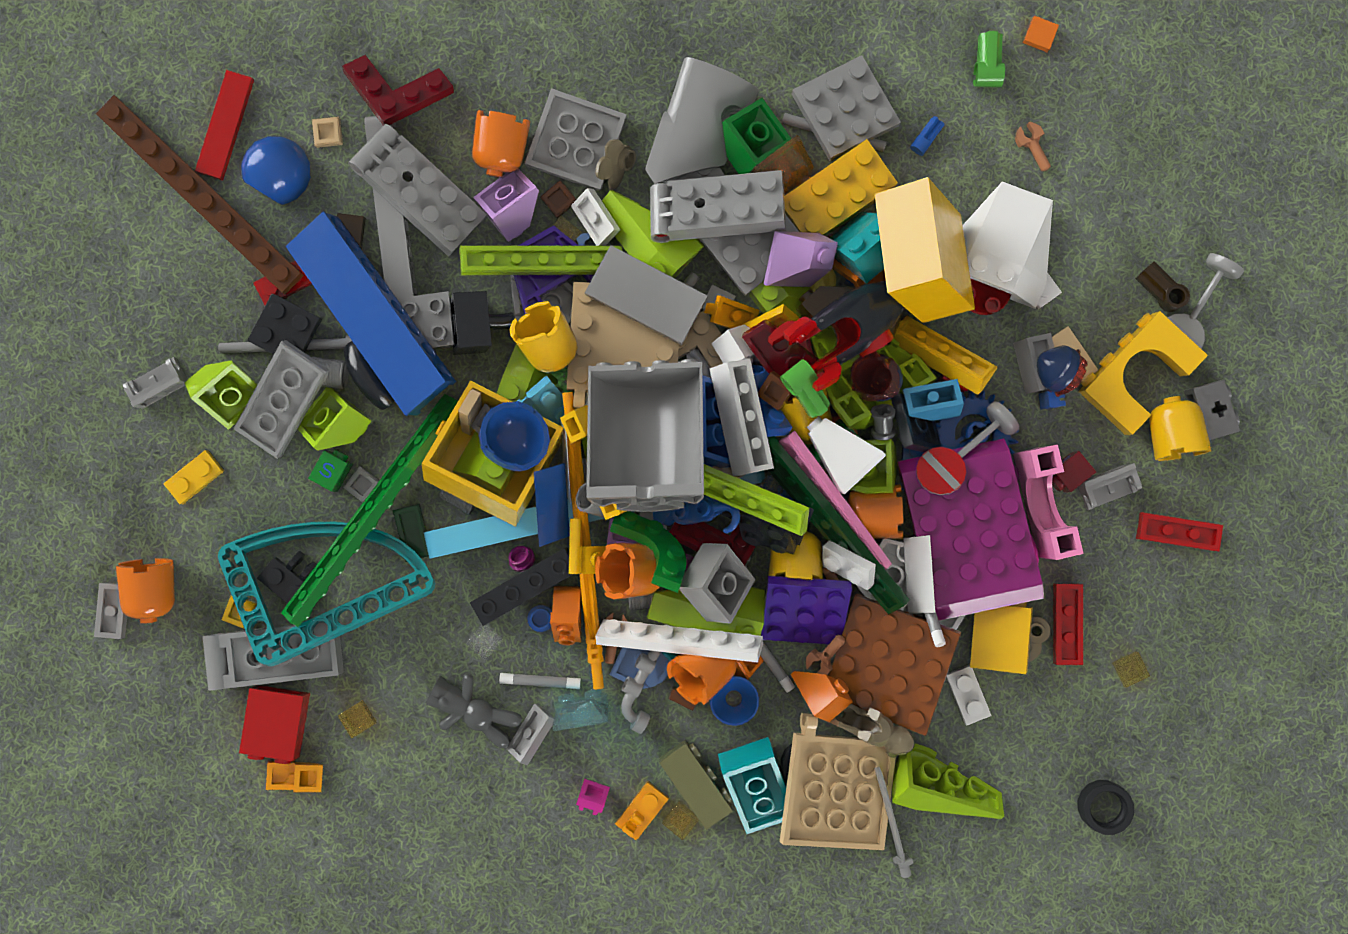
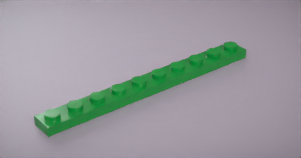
(367, 515)

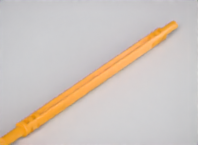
(587, 581)

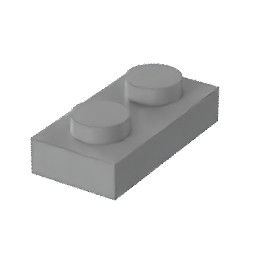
(110, 619)
(530, 734)

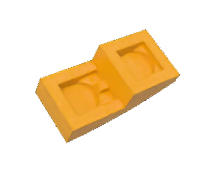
(294, 776)

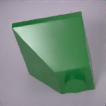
(752, 136)

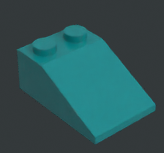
(860, 246)
(755, 784)

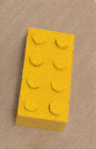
(839, 191)

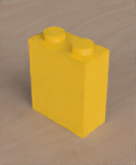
(1002, 639)

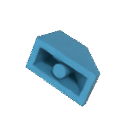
(934, 400)

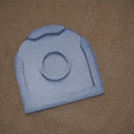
(625, 667)

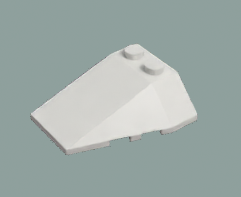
(1010, 242)

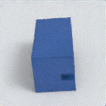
(1049, 400)

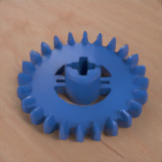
(971, 406)

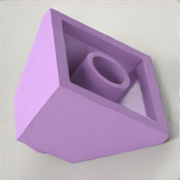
(509, 203)
(799, 258)

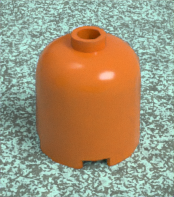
(499, 142)
(879, 512)
(626, 570)
(146, 589)
(700, 676)

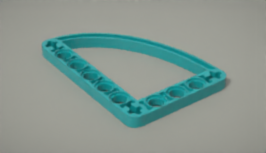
(331, 617)

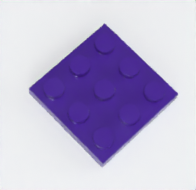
(805, 609)

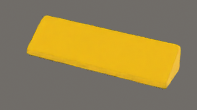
(944, 355)

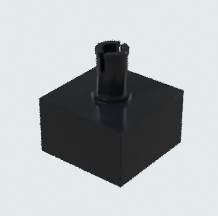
(473, 322)

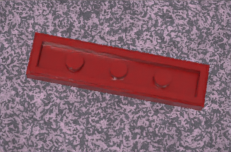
(224, 125)

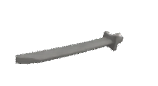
(901, 859)

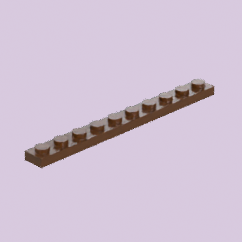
(199, 194)

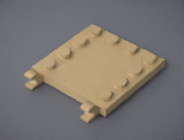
(609, 338)
(835, 791)

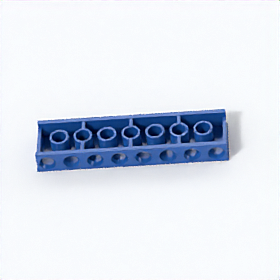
(370, 313)

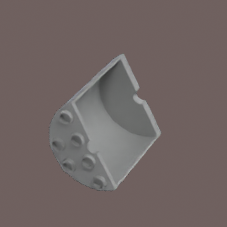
(645, 435)

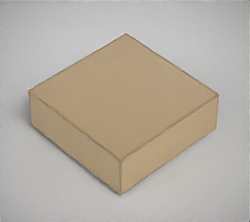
(327, 132)

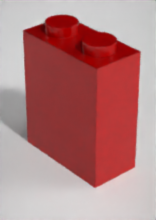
(274, 724)

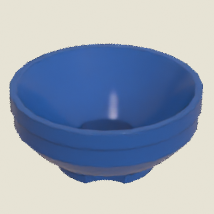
(736, 714)

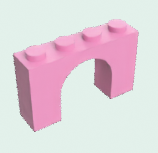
(1049, 532)

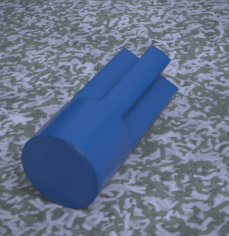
(927, 136)

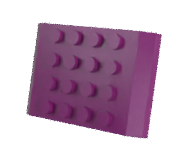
(976, 535)

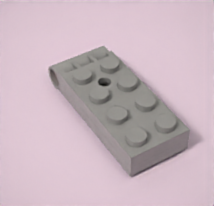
(427, 200)
(729, 203)
(233, 663)

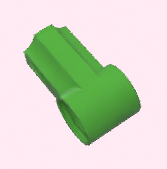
(989, 65)
(799, 383)

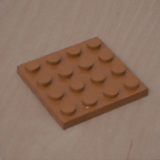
(893, 663)

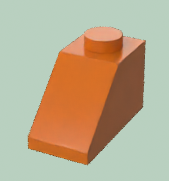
(822, 694)

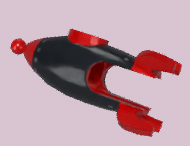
(861, 326)

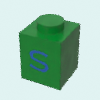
(331, 470)

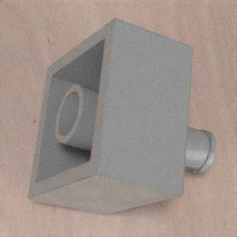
(716, 582)

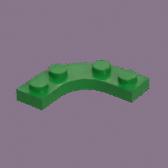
(666, 548)

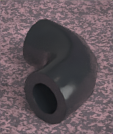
(365, 378)

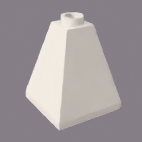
(843, 453)

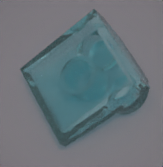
(581, 711)

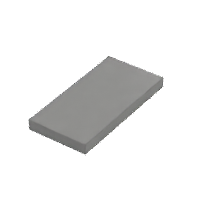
(646, 295)
(281, 399)

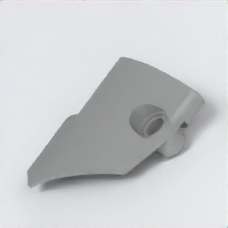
(692, 128)

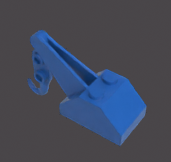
(714, 454)

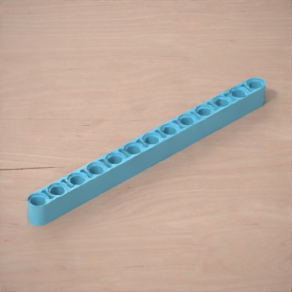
(494, 530)

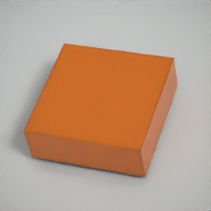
(1040, 34)

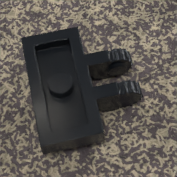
(282, 578)

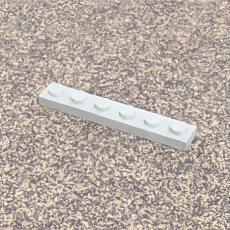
(680, 640)

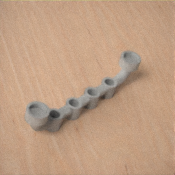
(633, 688)

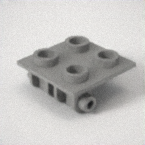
(433, 318)

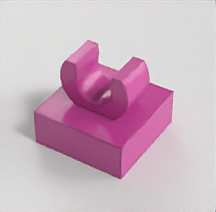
(592, 796)

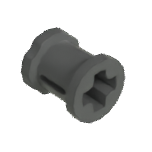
(883, 422)

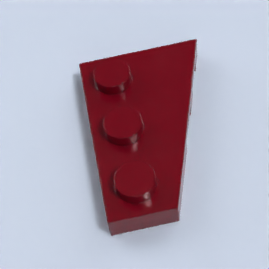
(776, 357)

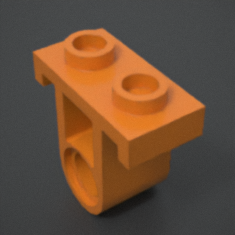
(566, 614)

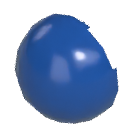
(276, 168)
(514, 436)

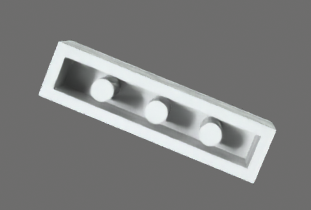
(741, 417)

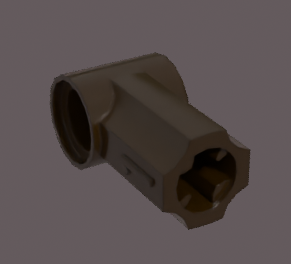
(1160, 284)

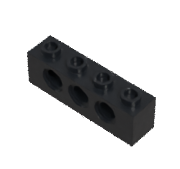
(522, 587)

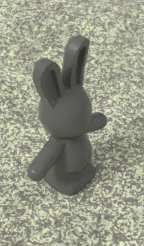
(476, 712)

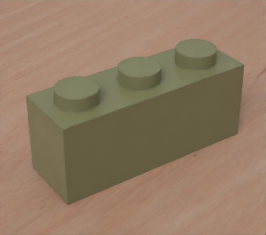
(696, 783)

